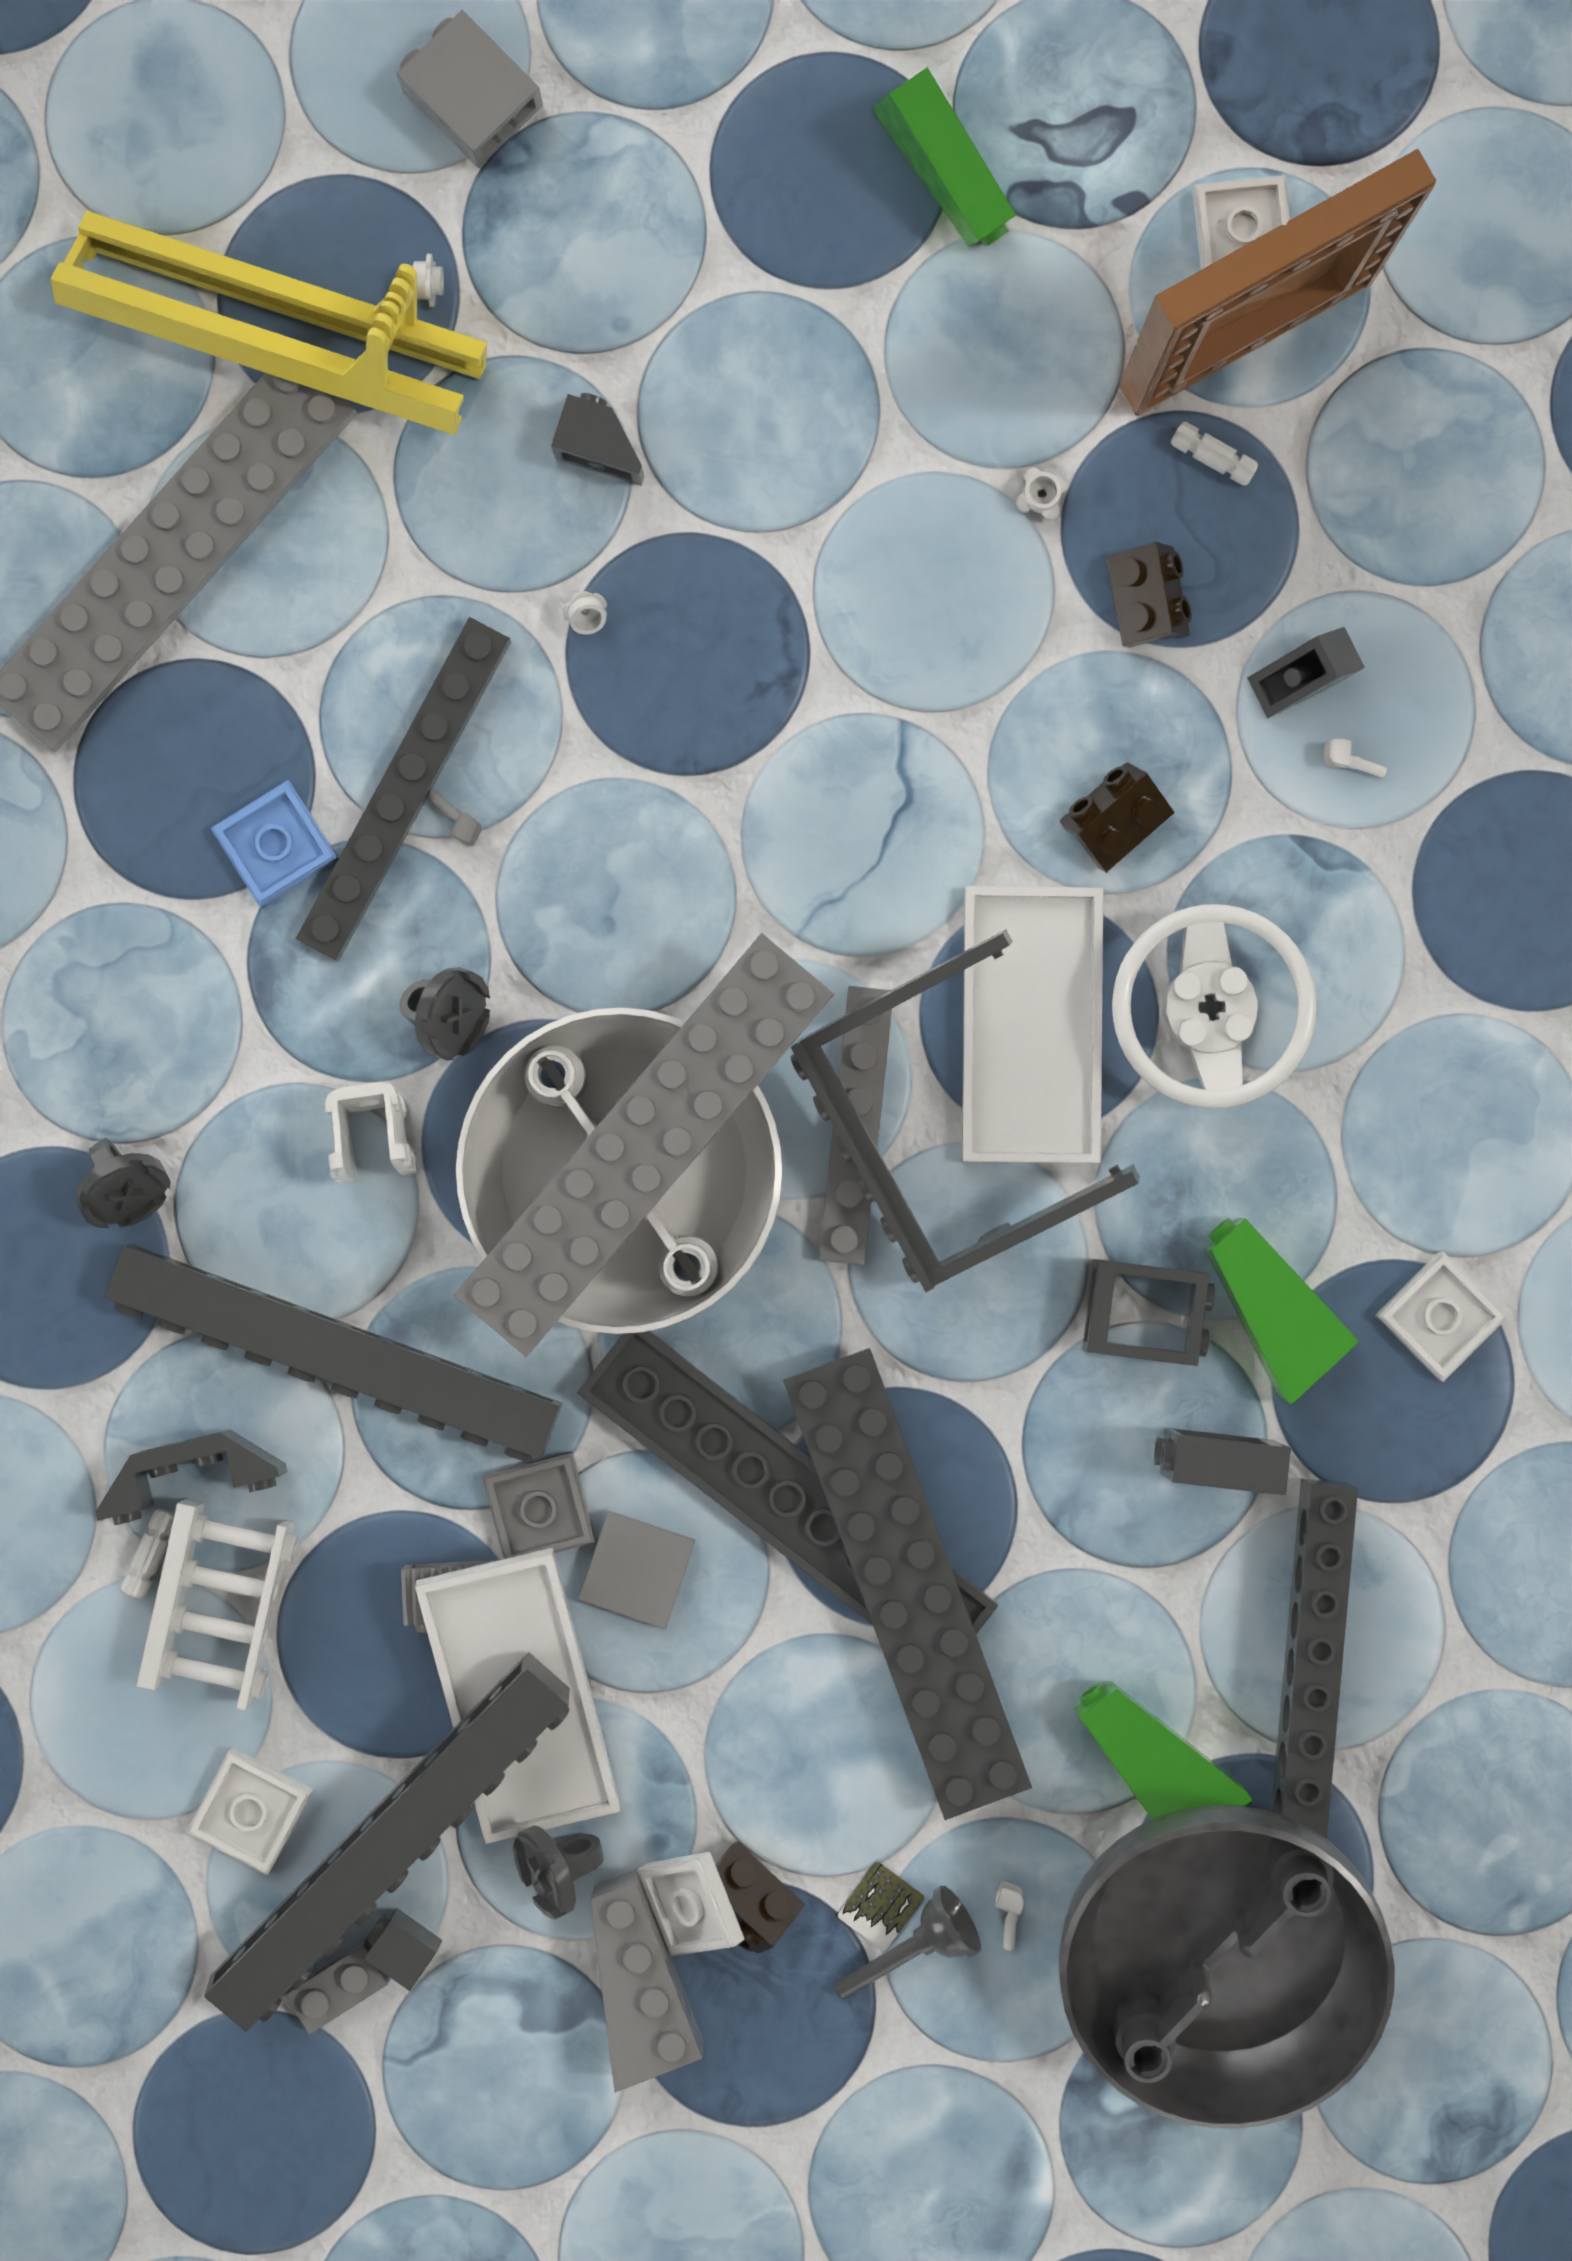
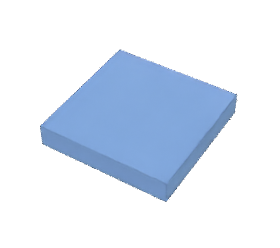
(274, 843)

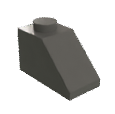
(595, 440)
(1306, 671)

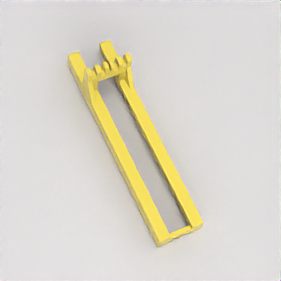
(361, 380)

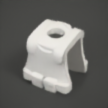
(362, 1098)

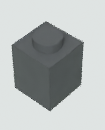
(401, 1948)

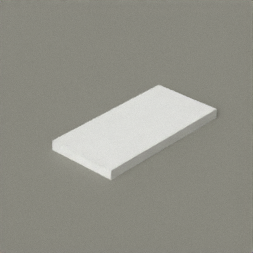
(1033, 1026)
(478, 1631)

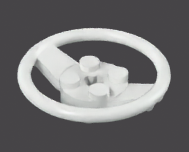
(1209, 972)

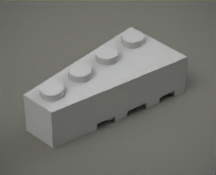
(643, 1996)

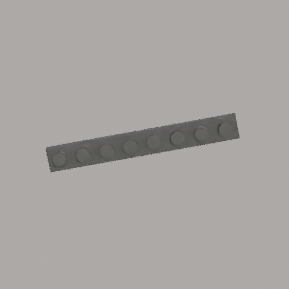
(403, 789)

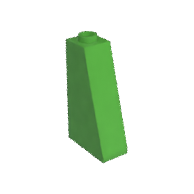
(945, 158)
(1280, 1313)
(1152, 1757)

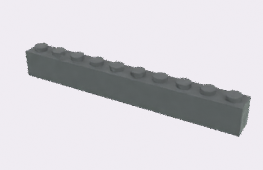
(332, 1351)
(388, 1842)

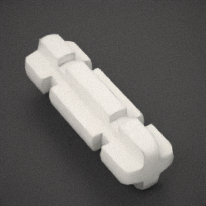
(1214, 453)
(149, 1554)

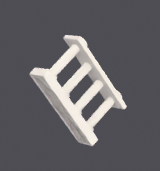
(172, 1617)

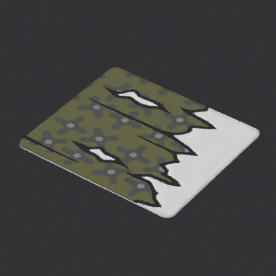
(880, 1906)

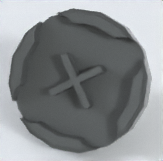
(448, 1012)
(121, 1187)
(554, 1867)

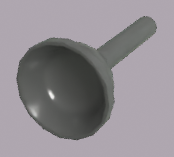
(943, 1929)

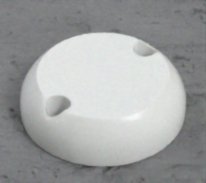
(526, 1132)

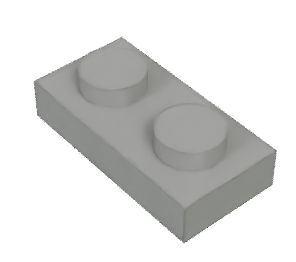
(336, 1988)

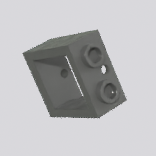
(1100, 1309)
(1223, 1461)

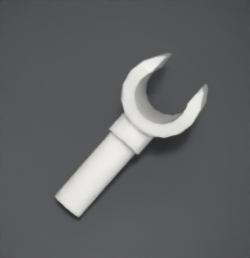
(1338, 755)
(1010, 1899)

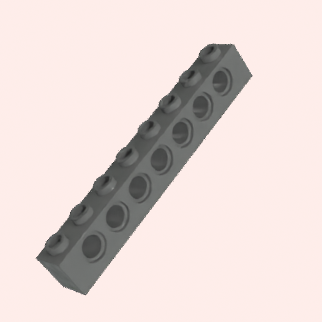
(1314, 1652)

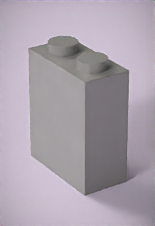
(469, 88)

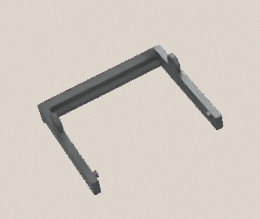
(876, 1178)

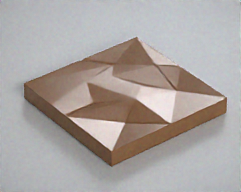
(1274, 283)

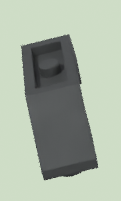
(131, 1488)

